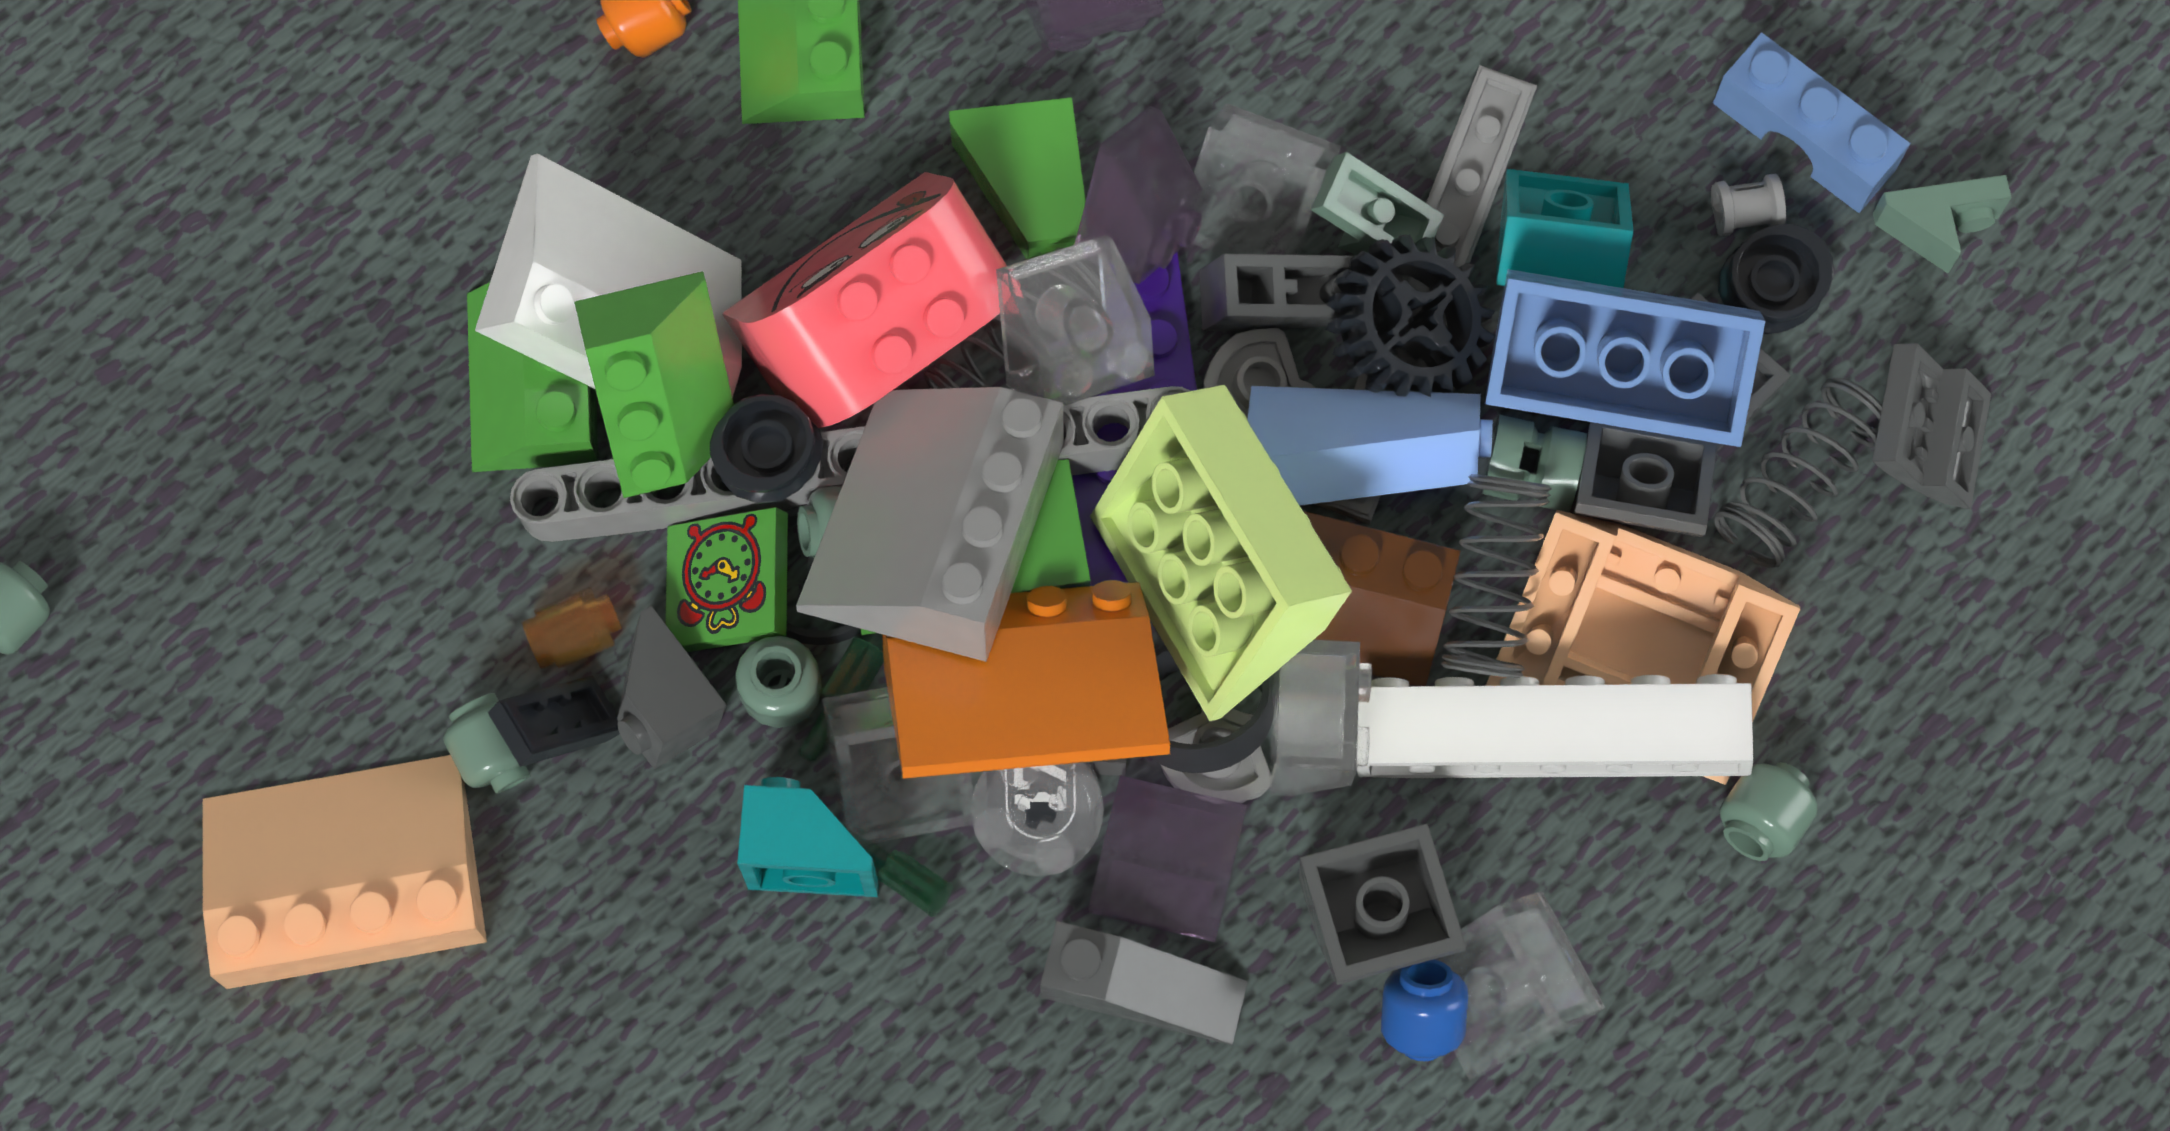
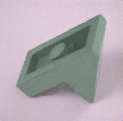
(1371, 206)
(1928, 215)

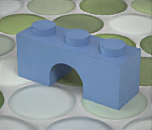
(1780, 94)

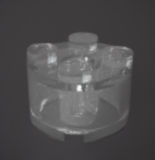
(1053, 841)

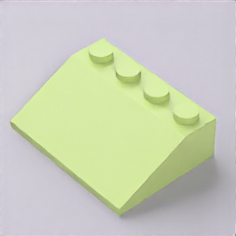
(1217, 547)

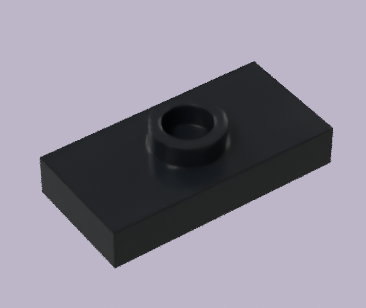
(555, 720)

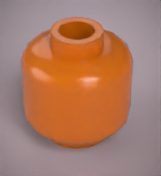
(642, 24)

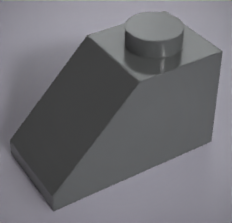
(664, 695)

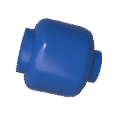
(1424, 1010)

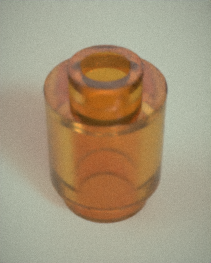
(572, 628)

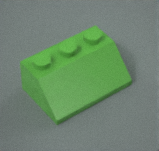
(800, 60)
(656, 378)
(524, 409)

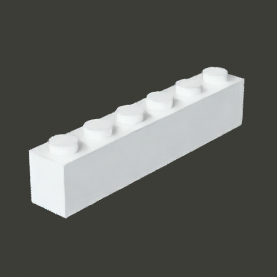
(1558, 729)

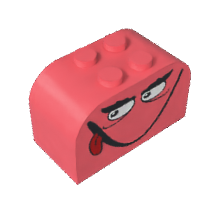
(873, 302)

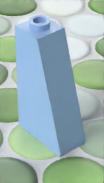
(1368, 442)

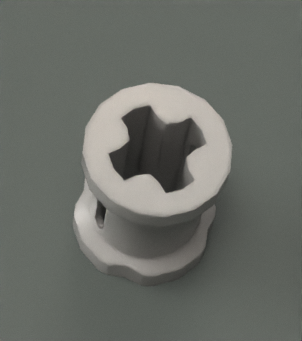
(1748, 204)

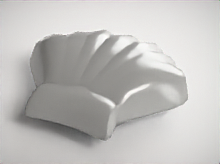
(1253, 359)
(1236, 783)

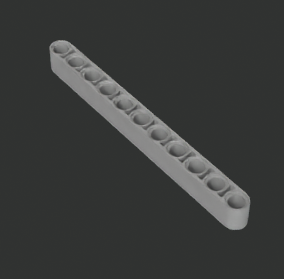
(702, 499)

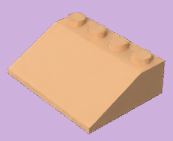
(339, 872)

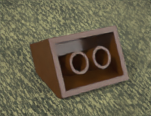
(1395, 596)

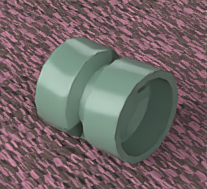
(1557, 463)

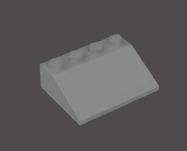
(936, 516)

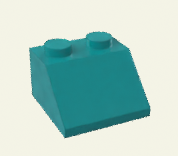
(1564, 228)
(798, 844)

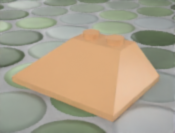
(1639, 606)

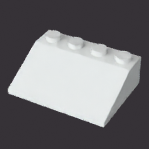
(582, 243)

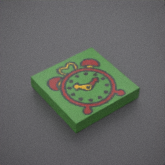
(727, 579)

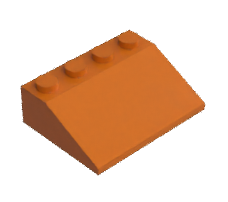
(1060, 686)

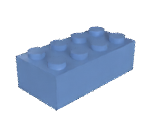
(1624, 358)

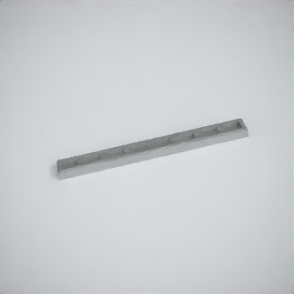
(1465, 196)

